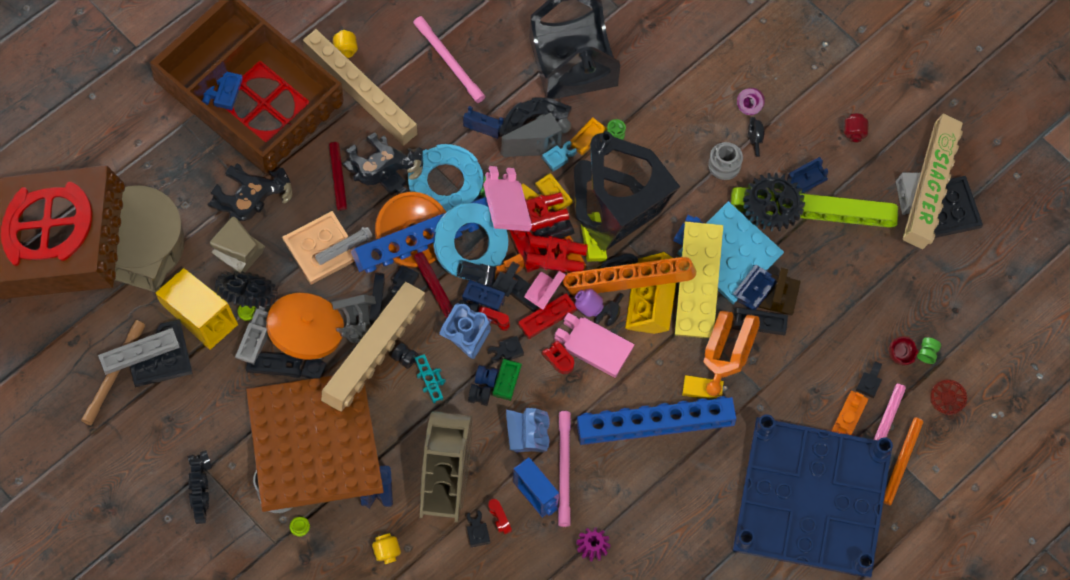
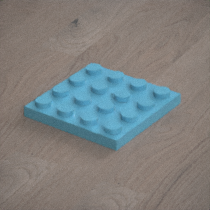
(741, 249)

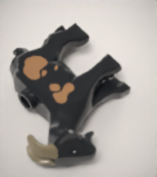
(382, 163)
(251, 194)

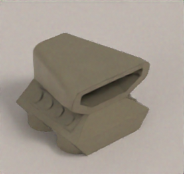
(236, 246)

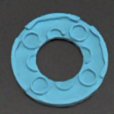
(461, 159)
(449, 225)

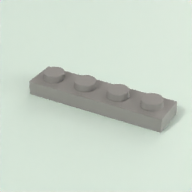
(138, 351)

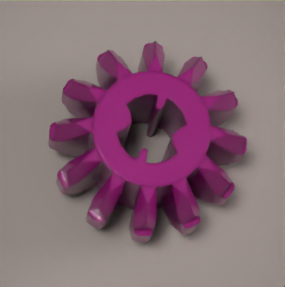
(585, 544)

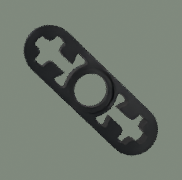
(378, 291)

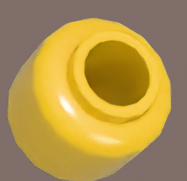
(346, 43)
(386, 548)

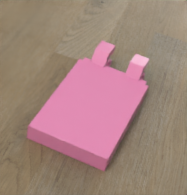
(506, 201)
(594, 344)

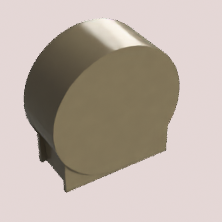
(149, 238)
(445, 464)

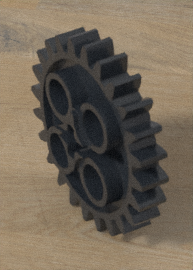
(789, 196)
(246, 289)
(199, 497)

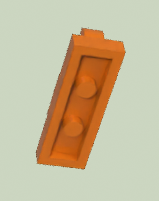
(850, 413)

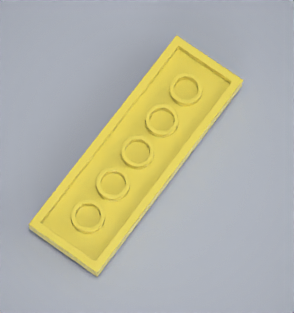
(699, 296)

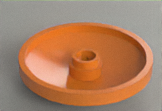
(405, 211)
(304, 326)

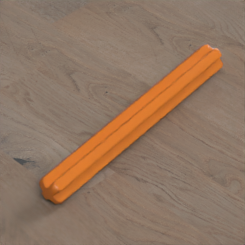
(902, 460)

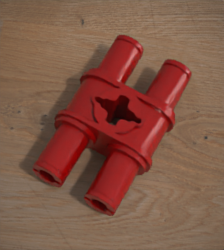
(546, 218)
(552, 246)

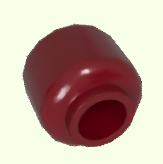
(856, 127)

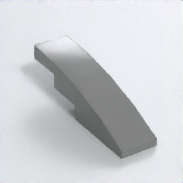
(254, 336)

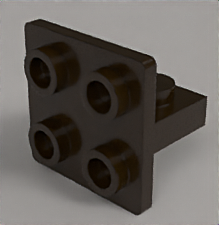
(783, 295)

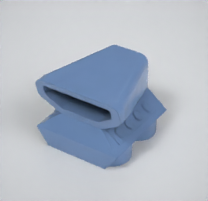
(466, 329)
(528, 430)

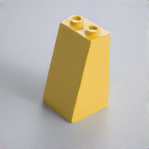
(197, 308)

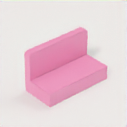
(543, 289)

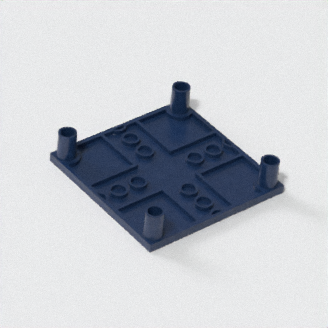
(813, 497)

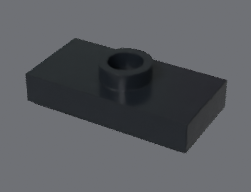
(558, 230)

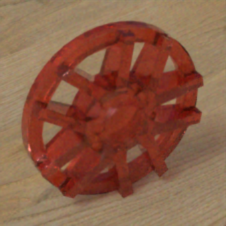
(948, 397)

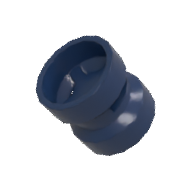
(482, 373)

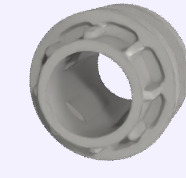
(725, 161)

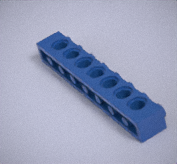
(366, 263)
(648, 427)

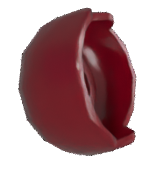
(903, 351)

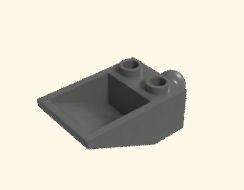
(535, 137)

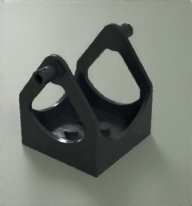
(573, 54)
(626, 213)

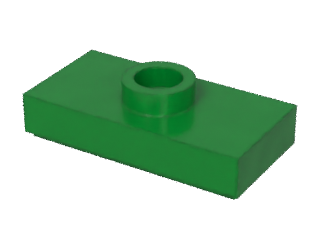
(507, 380)

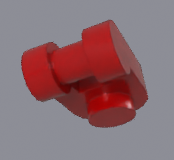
(497, 318)
(564, 362)
(496, 509)

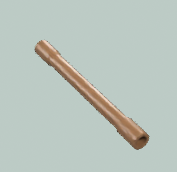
(94, 408)

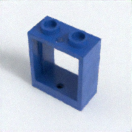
(536, 487)

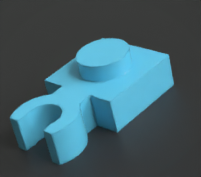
(558, 157)

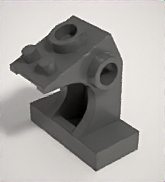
(355, 307)

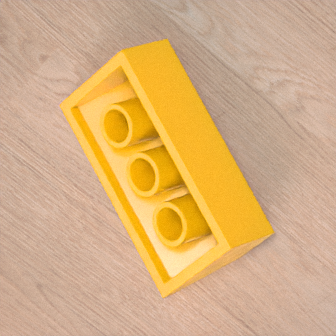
(651, 305)

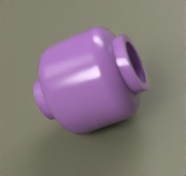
(589, 302)

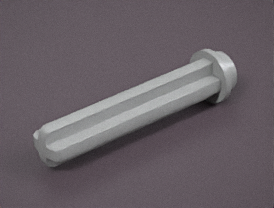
(344, 245)

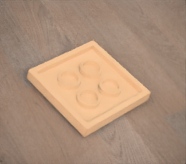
(313, 239)

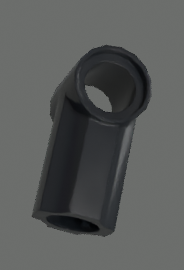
(480, 273)

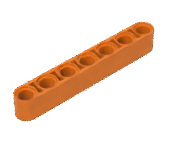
(638, 278)

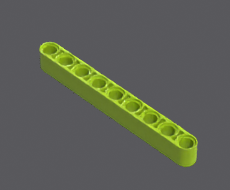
(835, 209)

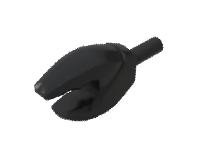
(756, 134)
(612, 310)

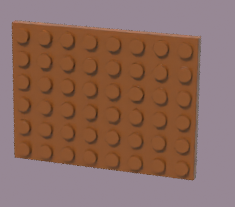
(309, 448)

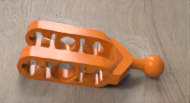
(740, 352)

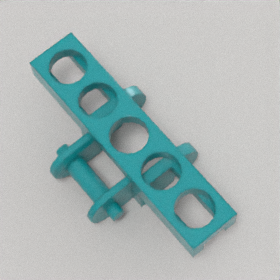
(435, 384)

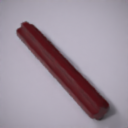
(338, 176)
(433, 283)

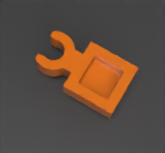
(506, 264)

